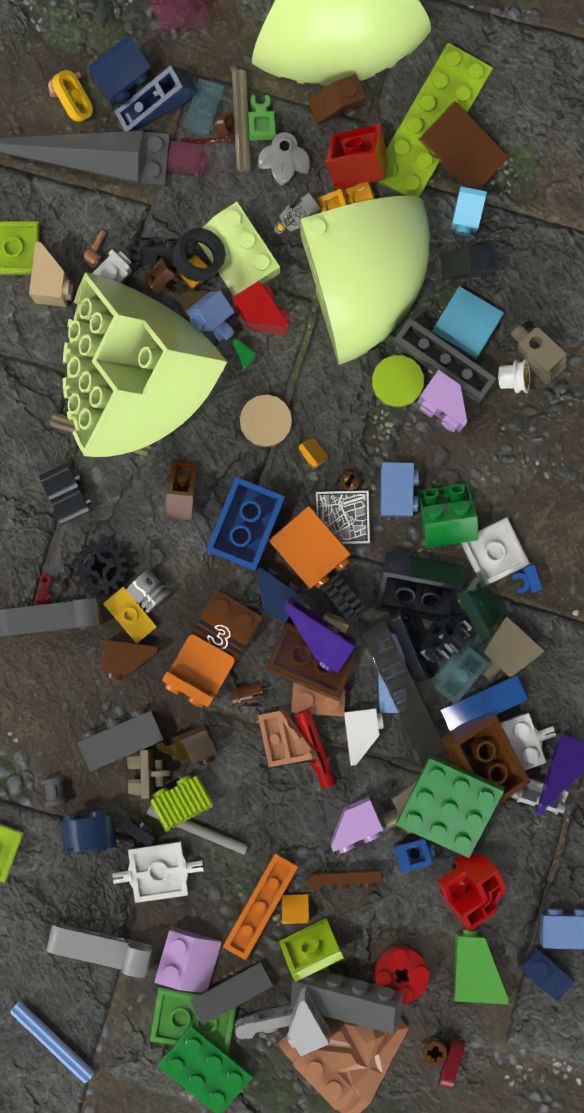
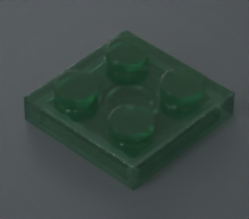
(481, 605)

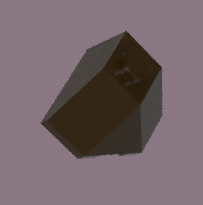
(191, 746)

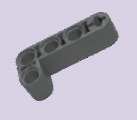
(50, 617)

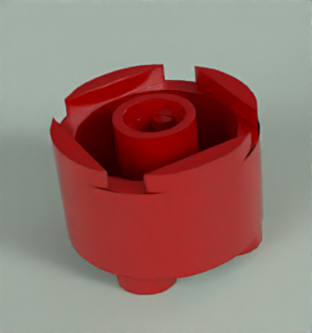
(399, 958)

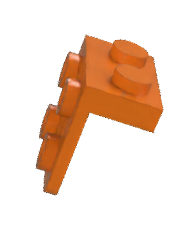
(198, 671)

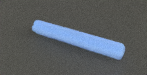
(52, 1042)

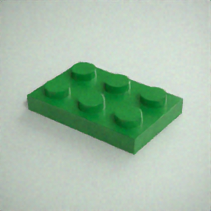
(205, 1069)

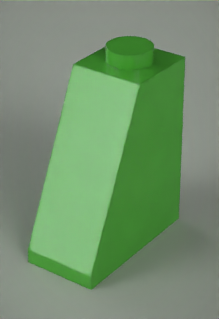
(475, 971)

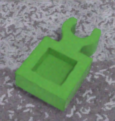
(261, 121)

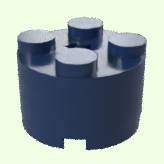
(88, 834)

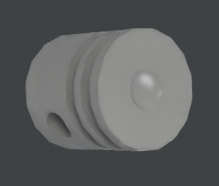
(148, 591)

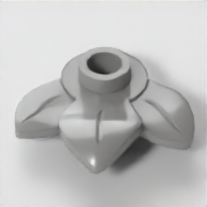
(284, 162)

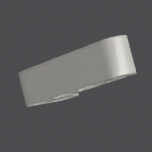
(100, 949)

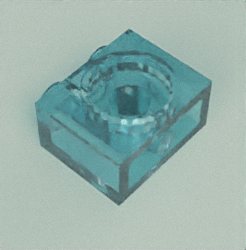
(459, 674)

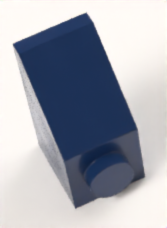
(545, 973)

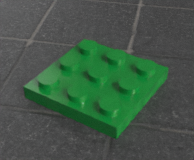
(450, 806)

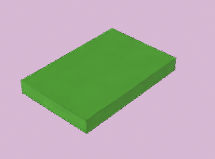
(175, 1015)

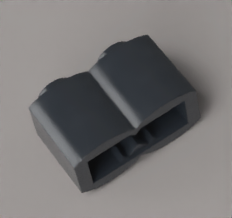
(65, 494)

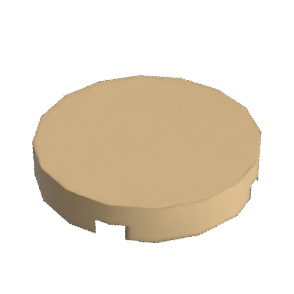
(265, 420)

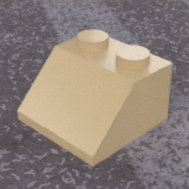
(48, 280)

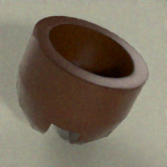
(224, 124)
(345, 477)

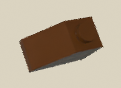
(337, 99)
(181, 490)
(125, 658)

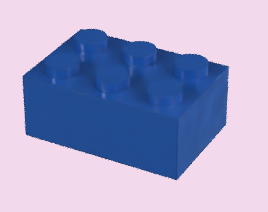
(245, 524)

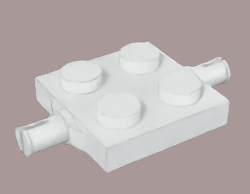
(526, 739)
(158, 872)

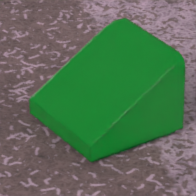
(245, 354)

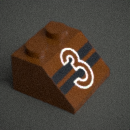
(227, 624)

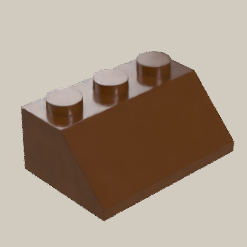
(487, 752)

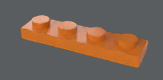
(260, 906)

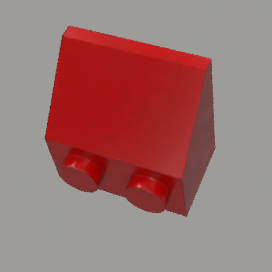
(357, 156)

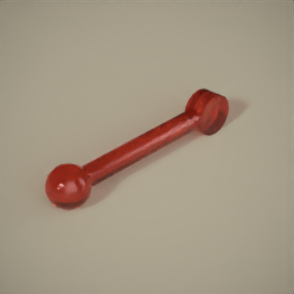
(227, 138)

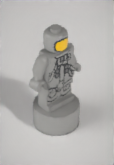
(292, 218)

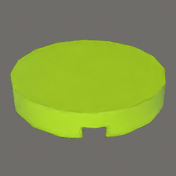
(397, 381)

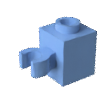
(210, 314)

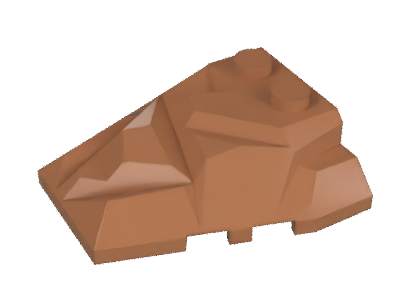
(351, 1065)

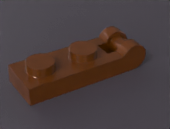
(343, 879)

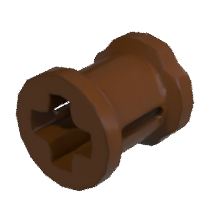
(439, 1057)

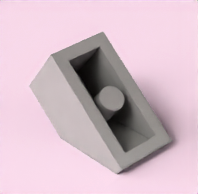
(307, 1026)

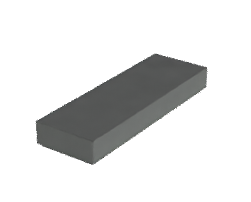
(231, 994)

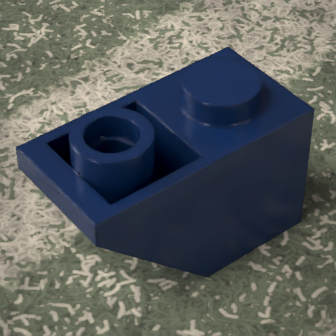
(275, 593)

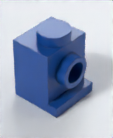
(406, 862)

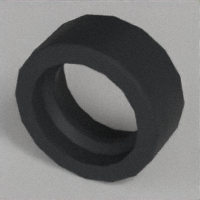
(211, 241)

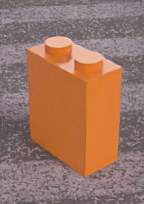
(311, 548)

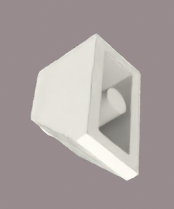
(361, 731)

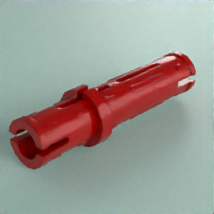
(321, 763)

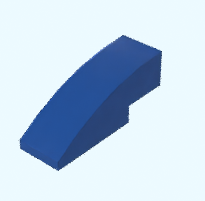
(486, 702)

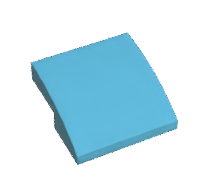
(467, 323)

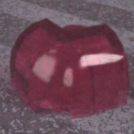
(180, 12)

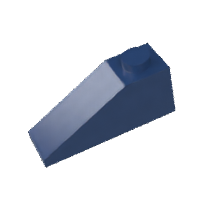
(157, 98)

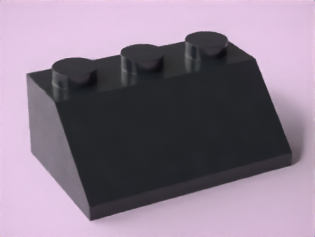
(420, 584)

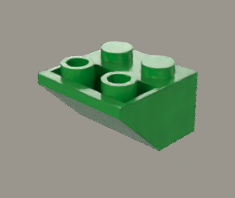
(447, 515)

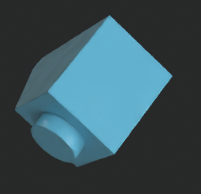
(468, 211)

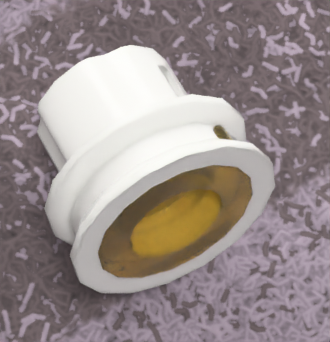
(515, 376)

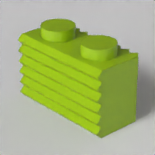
(181, 802)

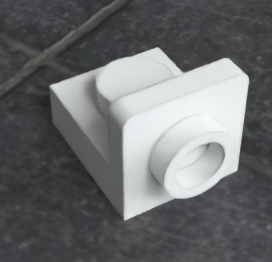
(115, 267)

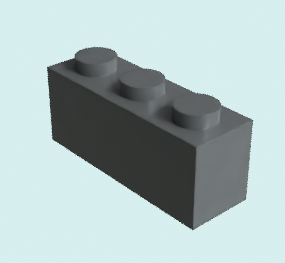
(120, 739)

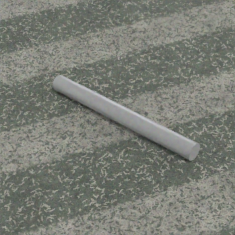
(208, 834)

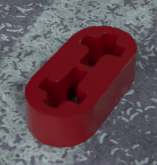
(452, 1062)

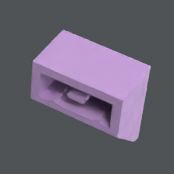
(445, 401)
(356, 823)

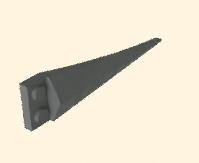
(124, 156)

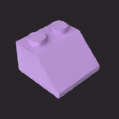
(187, 961)

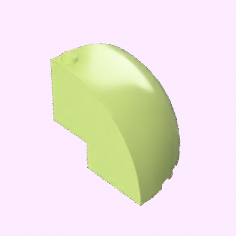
(338, 38)
(367, 268)
(132, 368)

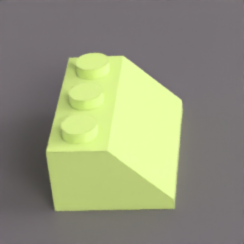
(246, 253)

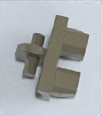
(145, 761)

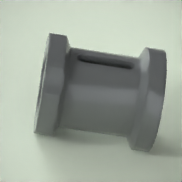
(54, 791)

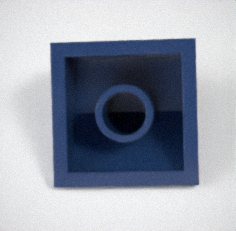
(120, 71)

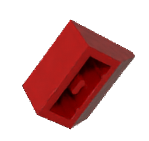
(258, 310)

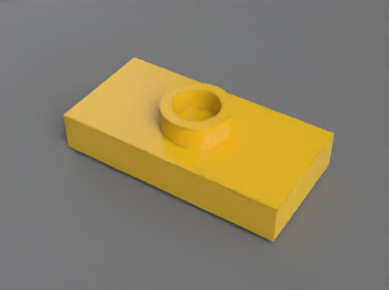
(130, 615)

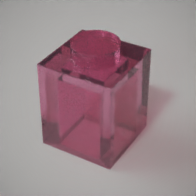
(186, 159)

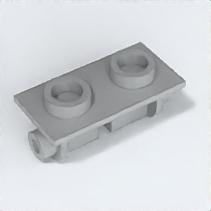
(531, 794)

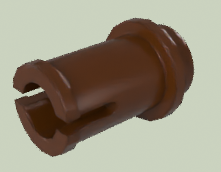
(245, 693)

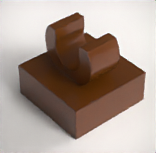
(160, 276)

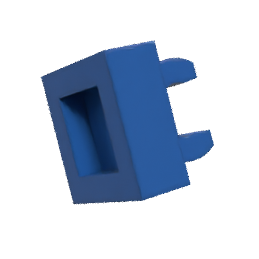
(530, 578)

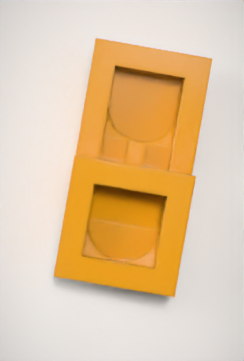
(351, 195)

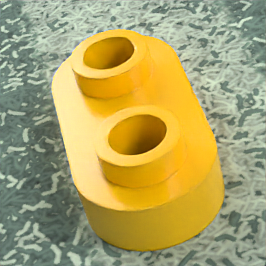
(72, 95)

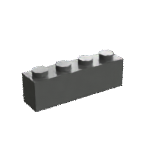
(438, 355)
(352, 1000)

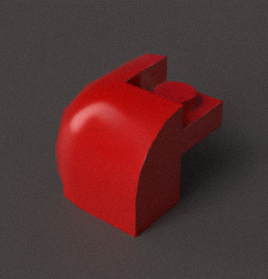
(472, 889)

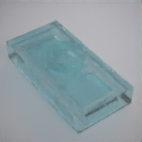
(203, 107)

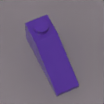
(324, 640)
(563, 771)

